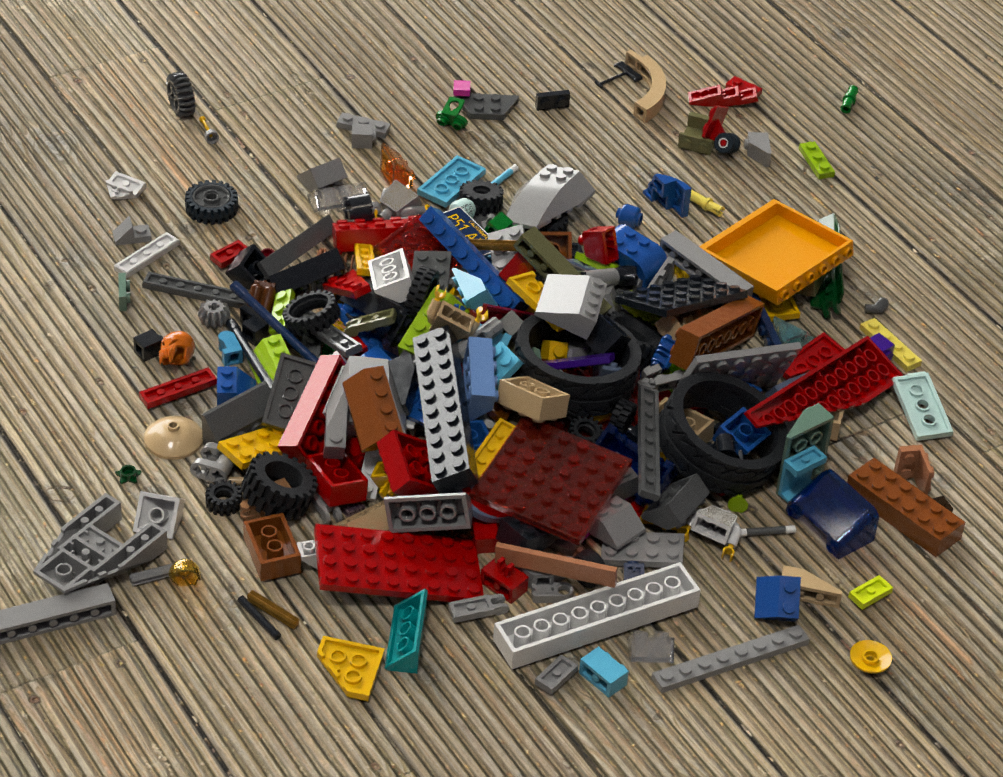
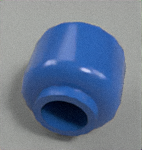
(629, 216)

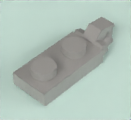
(662, 382)

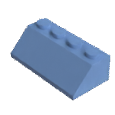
(479, 376)

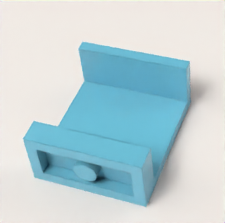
(798, 471)

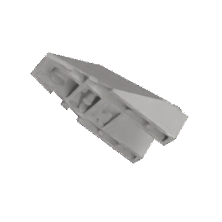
(338, 411)
(88, 555)

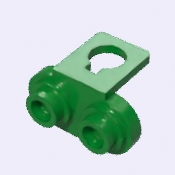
(448, 117)

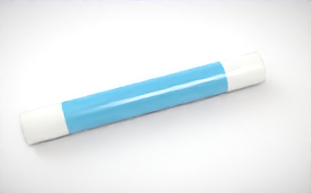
(506, 174)

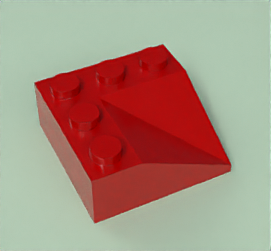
(406, 464)

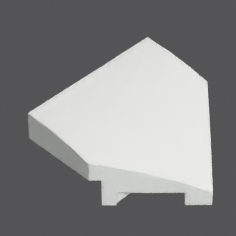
(124, 187)

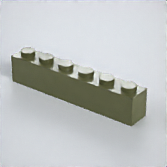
(547, 258)

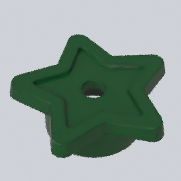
(131, 470)

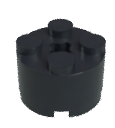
(358, 207)

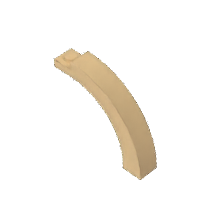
(652, 73)

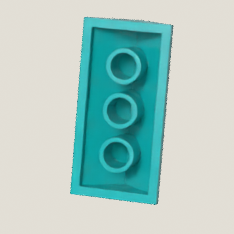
(407, 634)

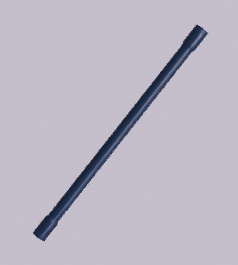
(243, 294)

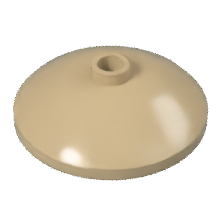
(173, 437)

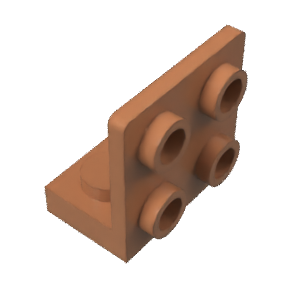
(914, 463)

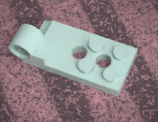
(919, 389)

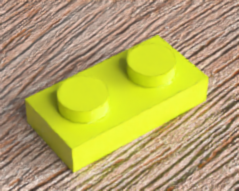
(870, 592)

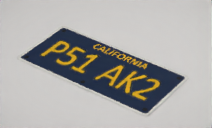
(467, 225)

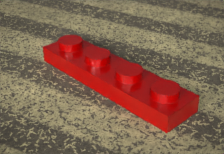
(177, 388)

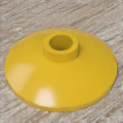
(870, 656)

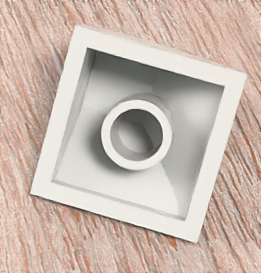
(160, 509)

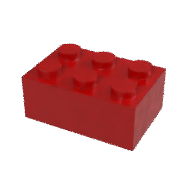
(337, 480)

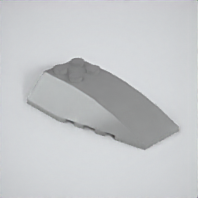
(548, 196)

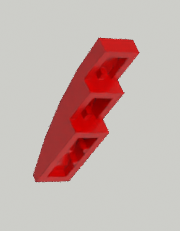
(717, 96)

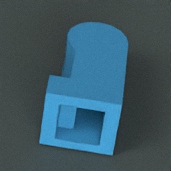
(230, 348)

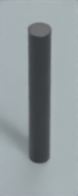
(259, 617)

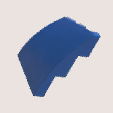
(669, 193)

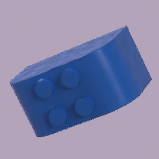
(640, 252)

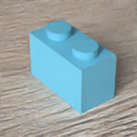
(603, 671)

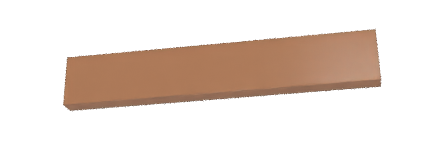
(557, 564)

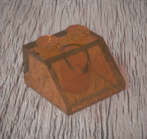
(395, 167)

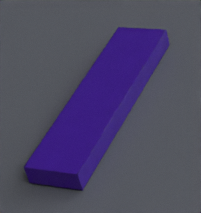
(581, 361)

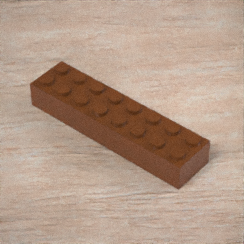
(716, 331)

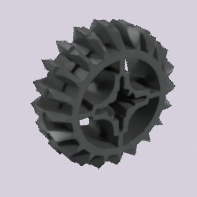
(180, 94)

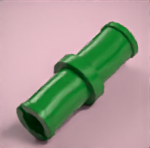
(849, 99)

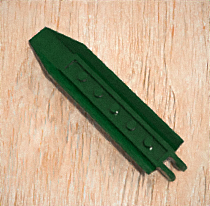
(832, 288)

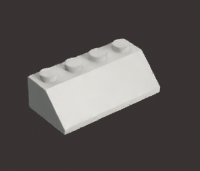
(391, 275)

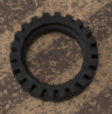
(421, 287)
(313, 323)

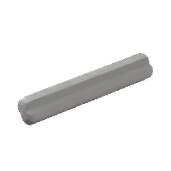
(150, 575)

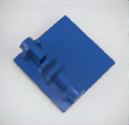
(662, 353)

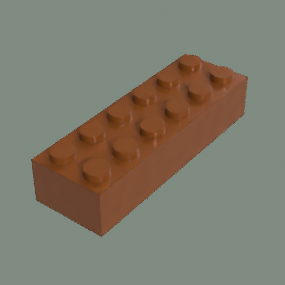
(907, 507)

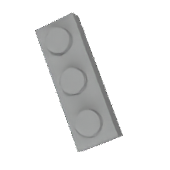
(346, 120)

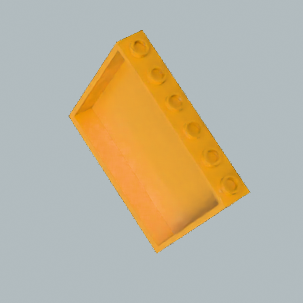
(779, 250)

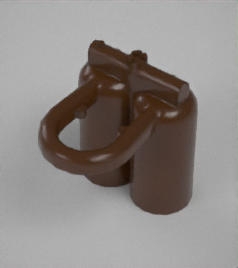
(264, 293)

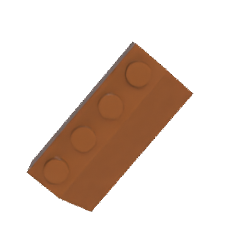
(371, 406)

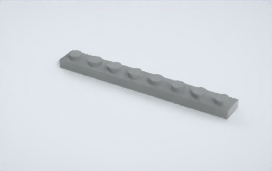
(730, 658)

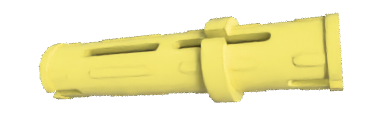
(706, 203)

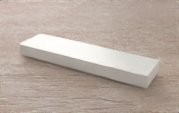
(147, 254)

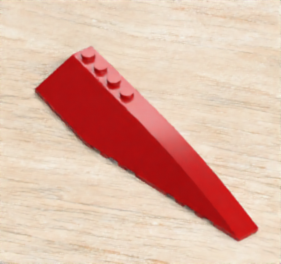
(837, 384)

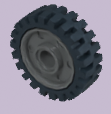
(211, 202)

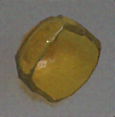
(185, 572)

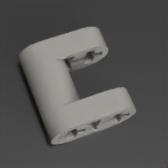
(219, 465)

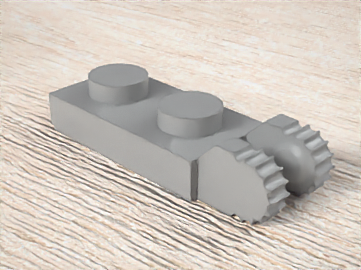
(324, 509)
(478, 607)

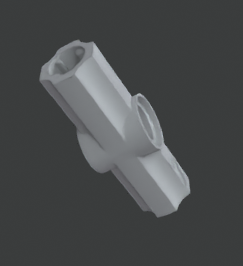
(489, 329)

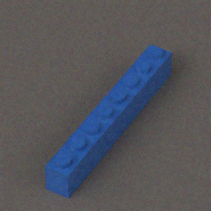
(471, 258)

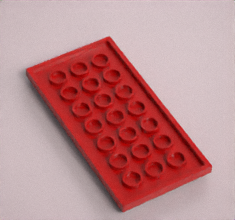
(396, 563)

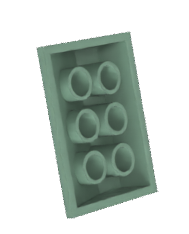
(810, 429)

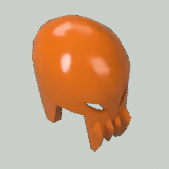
(176, 348)

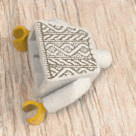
(716, 525)

